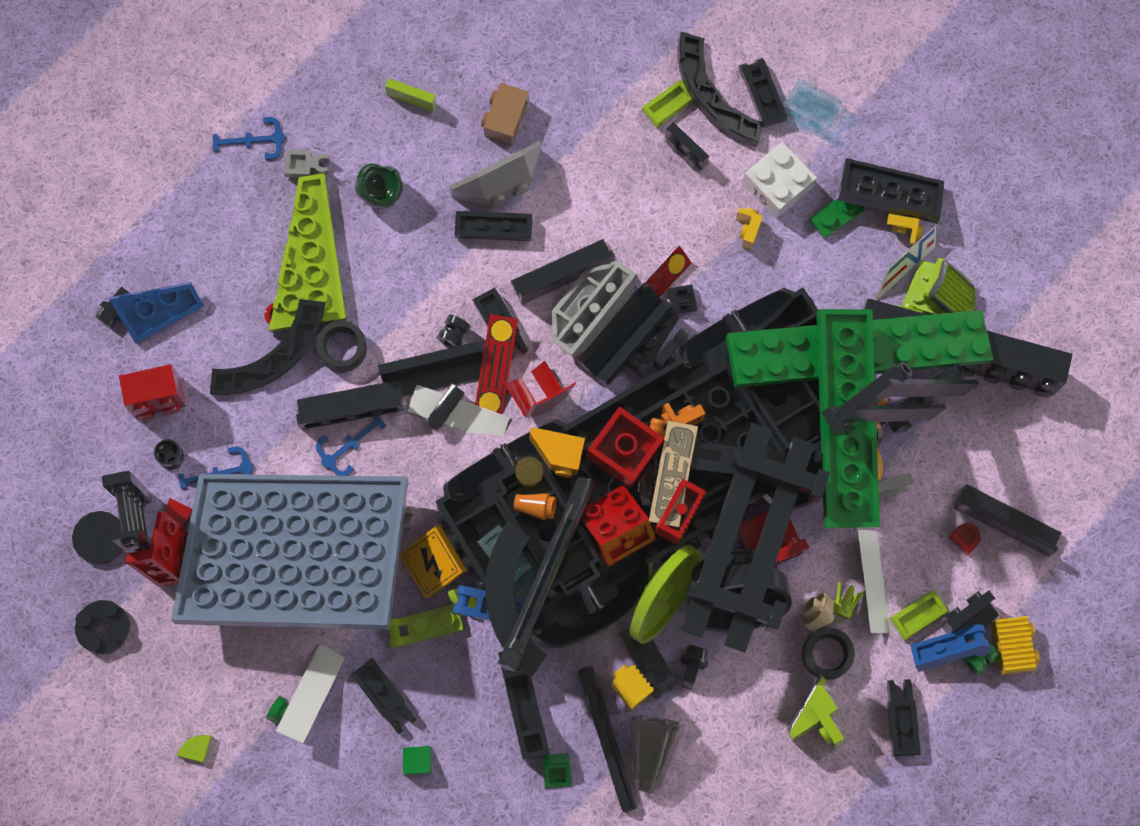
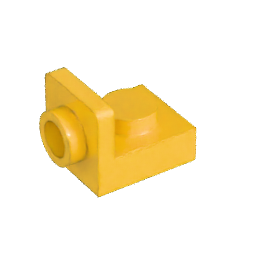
(901, 224)
(749, 231)

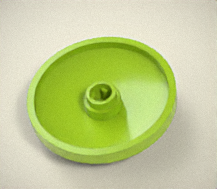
(664, 594)

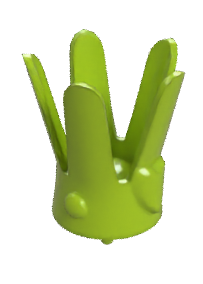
(844, 606)

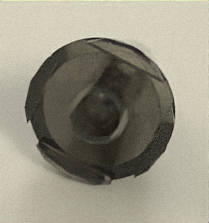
(652, 749)

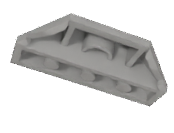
(500, 179)
(591, 306)

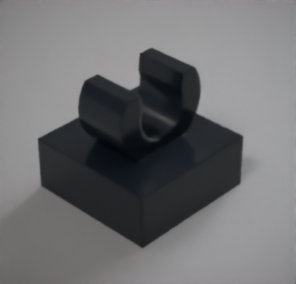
(682, 299)

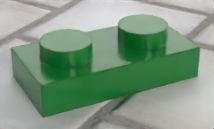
(835, 217)

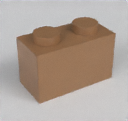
(505, 113)

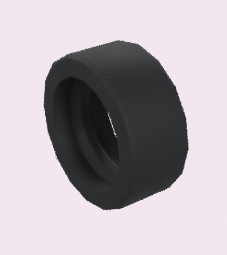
(337, 327)
(839, 636)

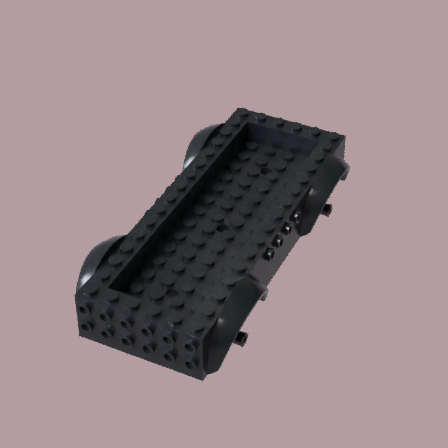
(586, 590)

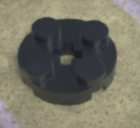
(88, 620)

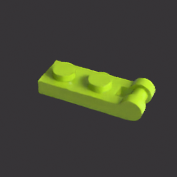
(424, 626)

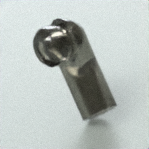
(646, 485)

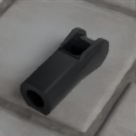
(445, 407)

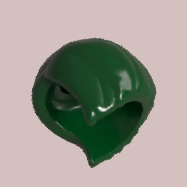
(385, 192)

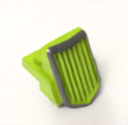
(941, 289)
(814, 712)

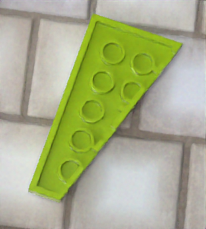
(309, 258)

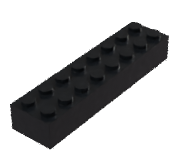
(1014, 360)

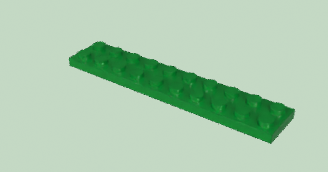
(918, 341)

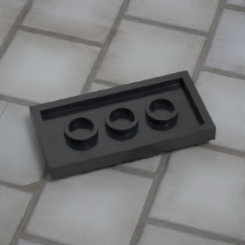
(891, 190)

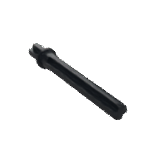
(607, 739)

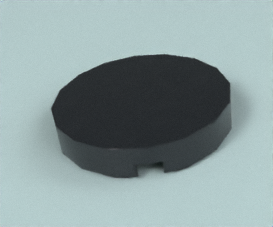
(93, 537)

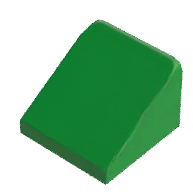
(416, 760)
(557, 770)

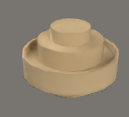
(817, 612)

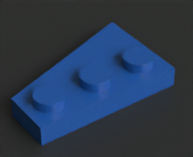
(156, 308)

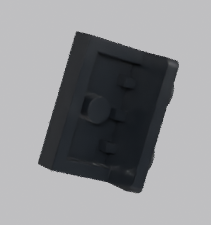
(977, 612)

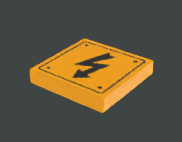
(432, 562)

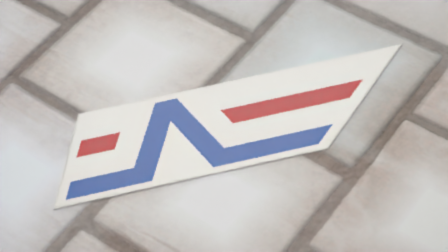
(908, 261)

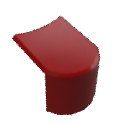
(548, 384)

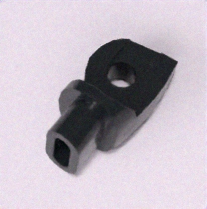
(107, 313)
(694, 659)

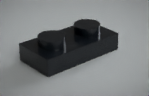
(692, 152)

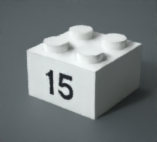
(779, 180)

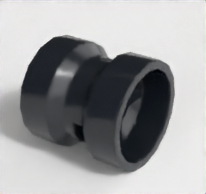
(453, 331)
(167, 450)

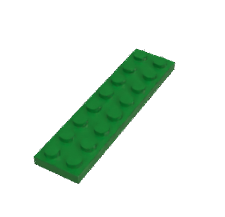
(851, 459)

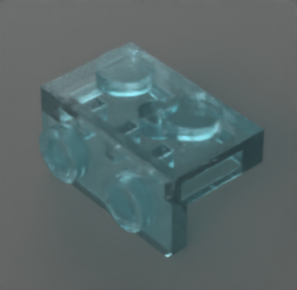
(812, 103)

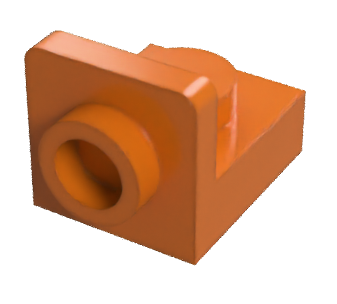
(687, 415)

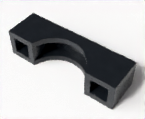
(525, 714)

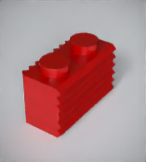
(687, 510)

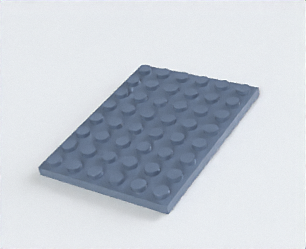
(292, 551)

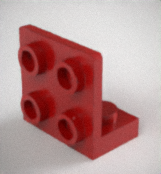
(617, 525)
(791, 545)
(164, 559)

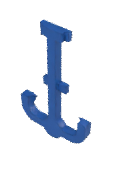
(277, 138)
(328, 461)
(245, 467)

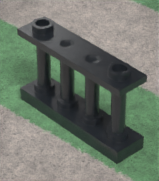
(131, 499)

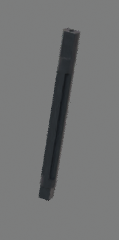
(546, 574)

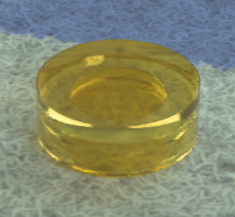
(529, 471)

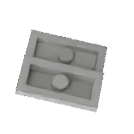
(894, 485)

